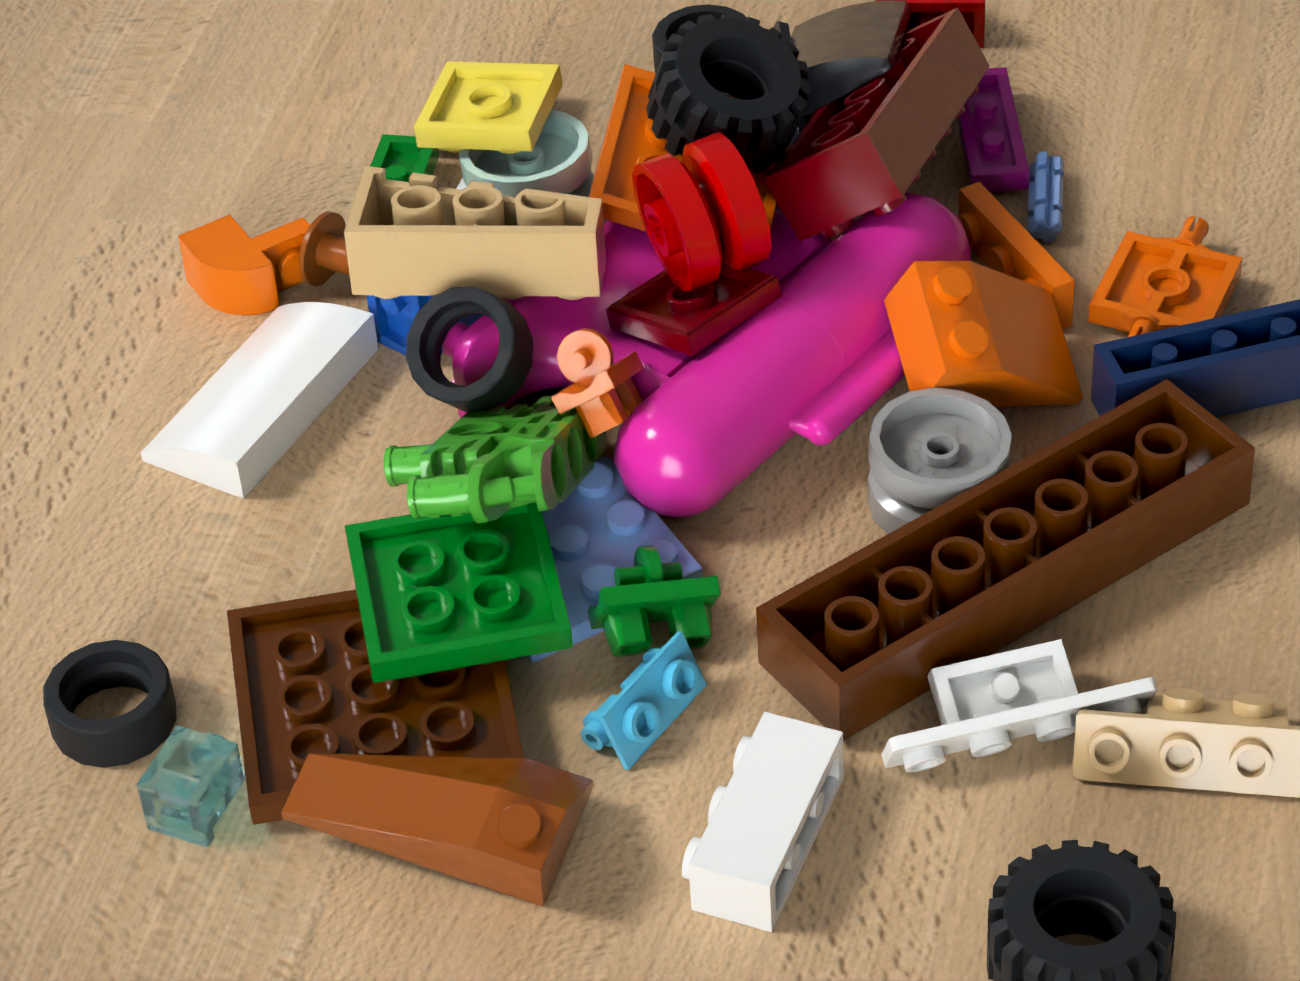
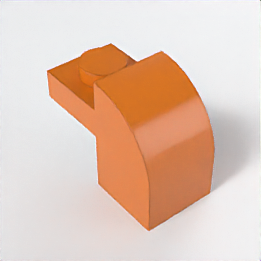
(239, 271)

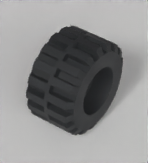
(736, 60)
(1085, 894)

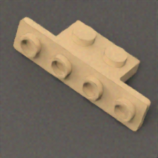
(1192, 745)

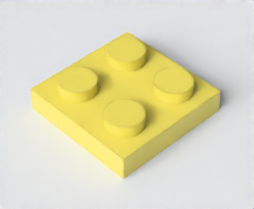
(488, 106)

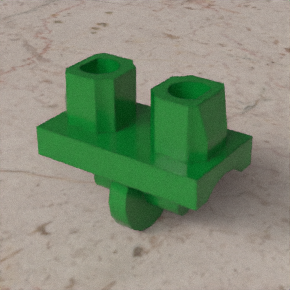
(654, 594)

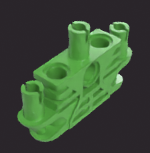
(496, 462)

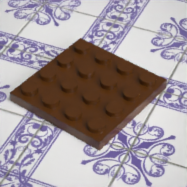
(311, 690)

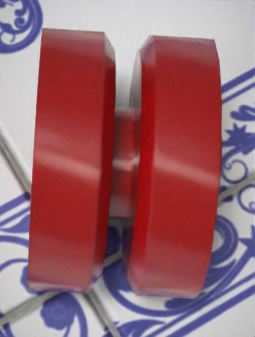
(702, 211)

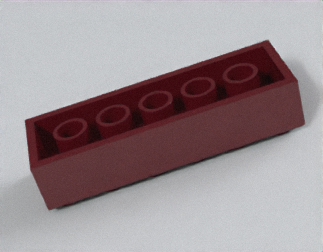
(878, 137)

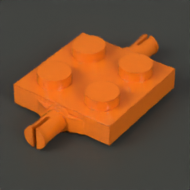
(1164, 282)

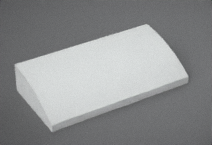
(265, 396)

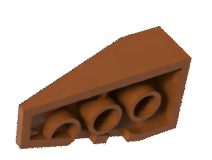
(463, 816)

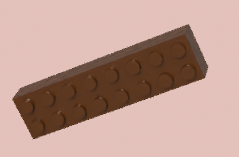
(1003, 557)

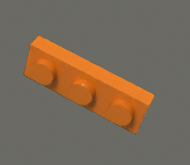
(1011, 249)

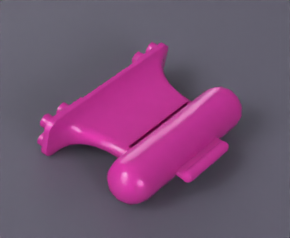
(787, 370)

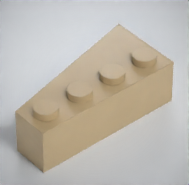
(437, 238)

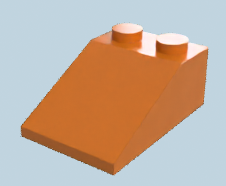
(981, 335)

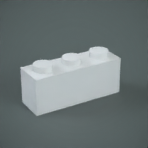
(764, 821)

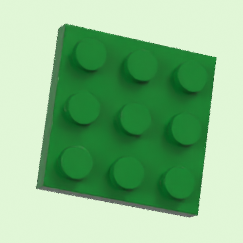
(456, 591)

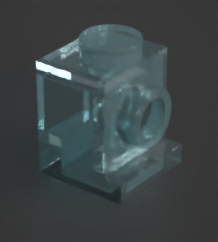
(190, 785)

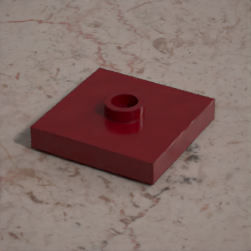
(692, 318)

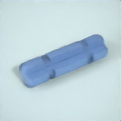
(1045, 197)

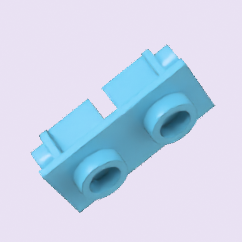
(648, 702)

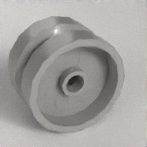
(931, 450)

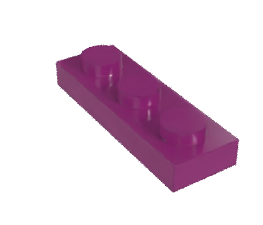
(993, 136)

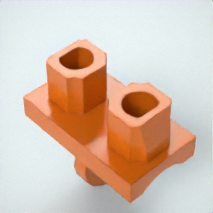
(600, 389)

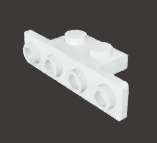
(1006, 698)

